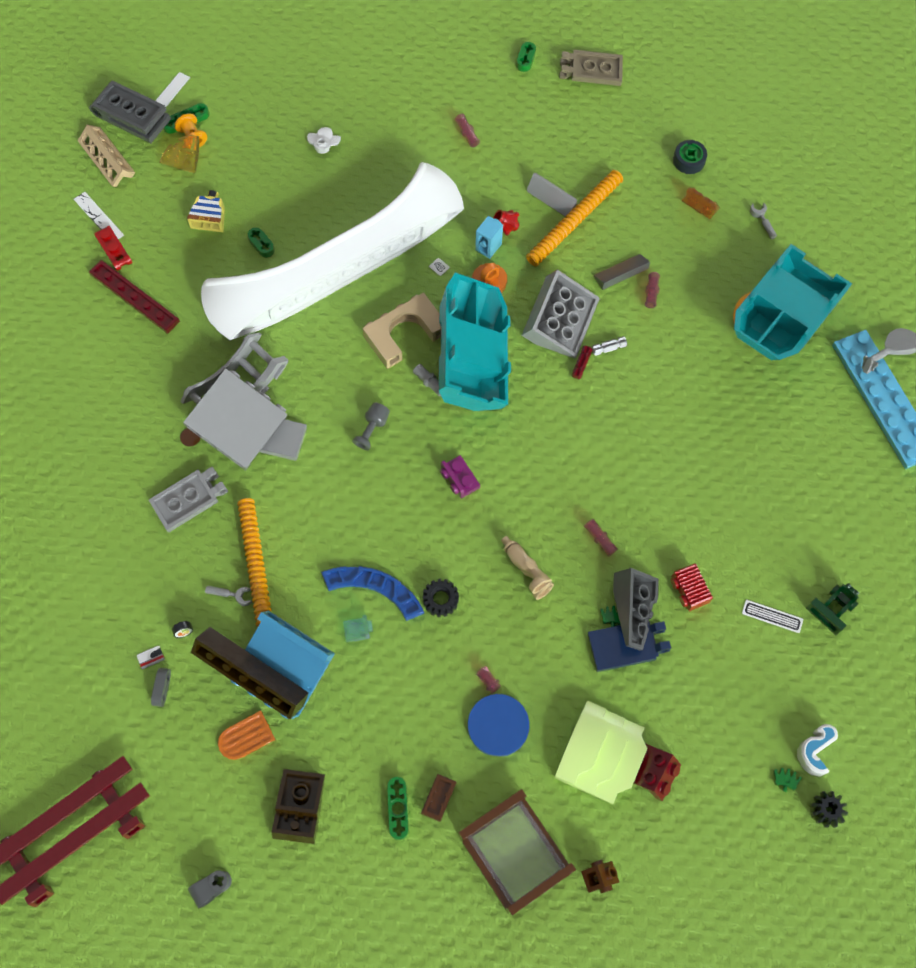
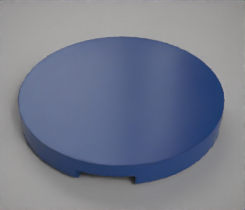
(498, 725)

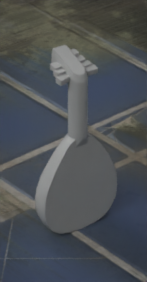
(898, 342)

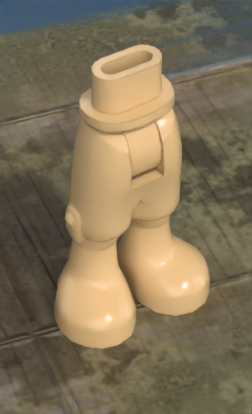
(541, 582)

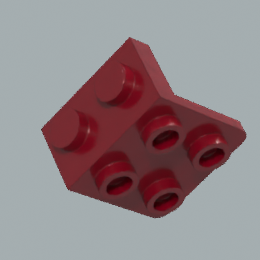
(657, 772)

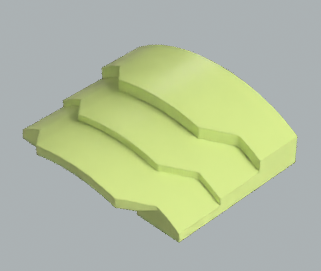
(602, 753)

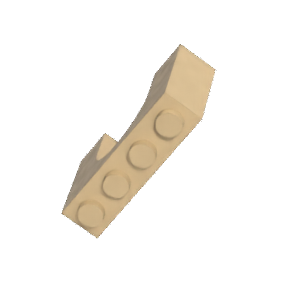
(417, 310)

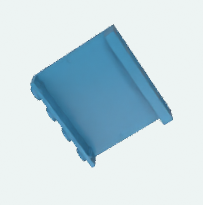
(289, 653)

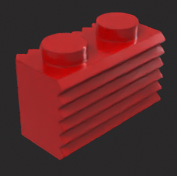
(691, 587)

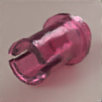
(488, 679)

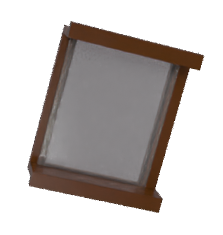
(515, 853)

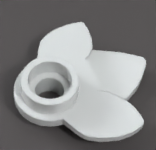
(323, 140)

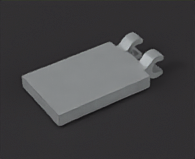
(286, 440)
(187, 498)

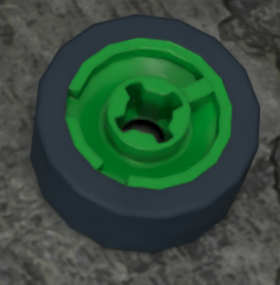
(690, 157)

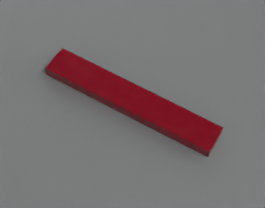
(134, 296)

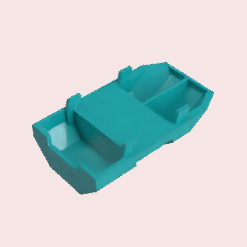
(788, 306)
(473, 345)

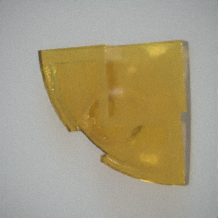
(183, 154)

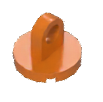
(491, 274)

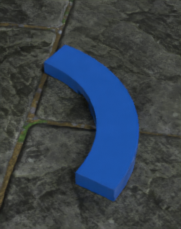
(376, 581)

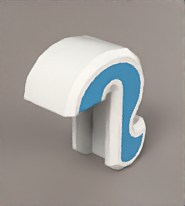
(810, 747)

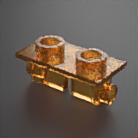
(700, 203)

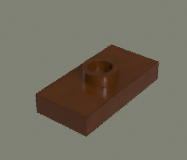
(438, 798)

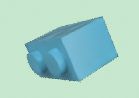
(489, 237)

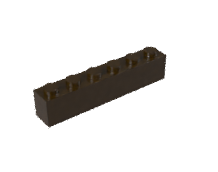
(249, 672)

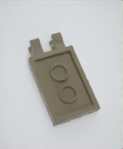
(592, 67)

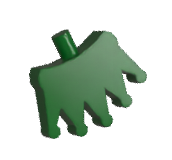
(610, 617)
(786, 779)

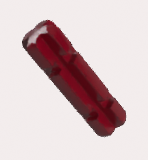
(581, 362)

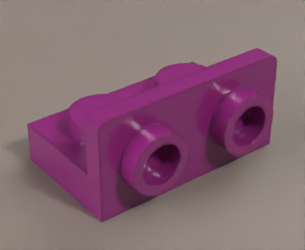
(460, 477)

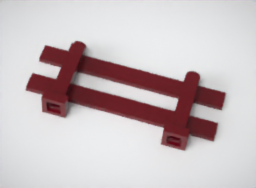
(118, 809)

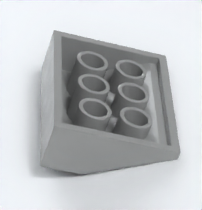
(561, 315)

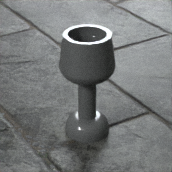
(376, 416)

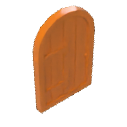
(245, 737)

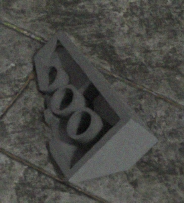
(634, 600)

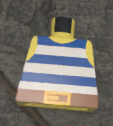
(207, 213)

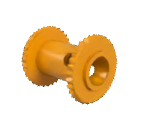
(186, 124)

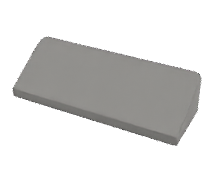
(551, 195)

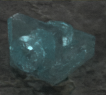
(357, 629)

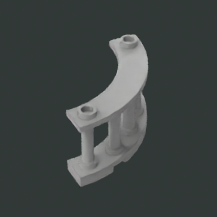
(273, 370)

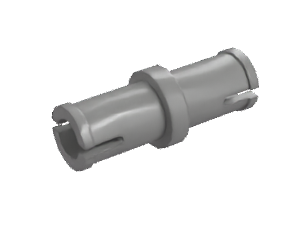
(429, 379)

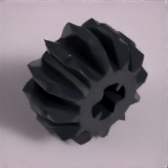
(832, 817)

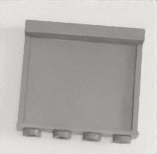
(235, 418)

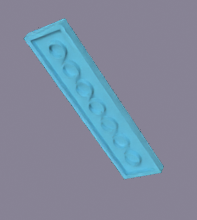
(881, 395)

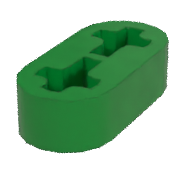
(524, 56)
(264, 240)

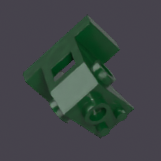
(845, 596)

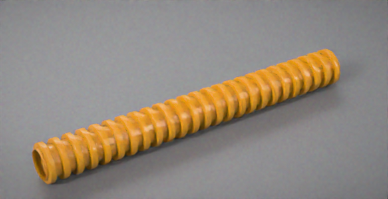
(574, 218)
(254, 557)

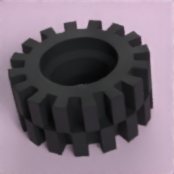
(446, 587)

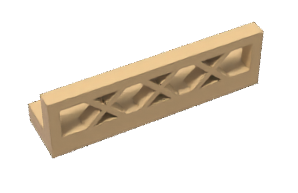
(106, 150)

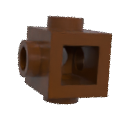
(600, 876)

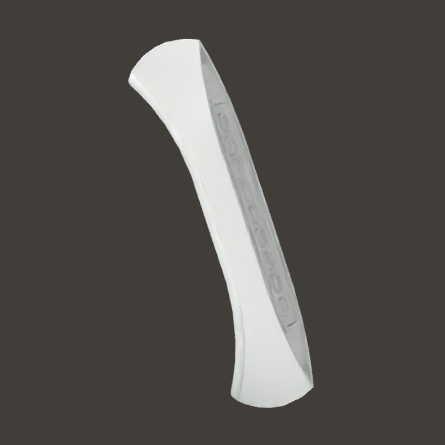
(263, 298)

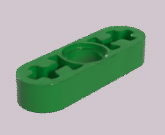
(193, 109)
(391, 792)

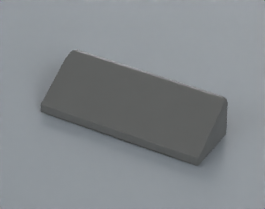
(622, 271)

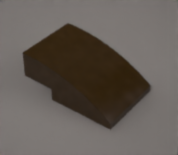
(298, 806)

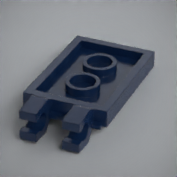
(612, 653)

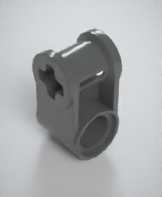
(206, 889)

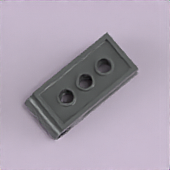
(130, 111)

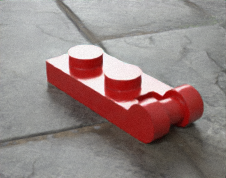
(113, 248)

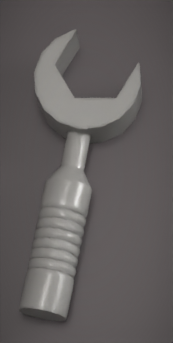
(760, 214)
(226, 593)

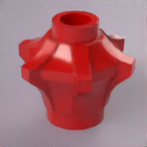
(508, 219)

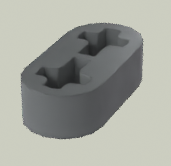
(160, 687)

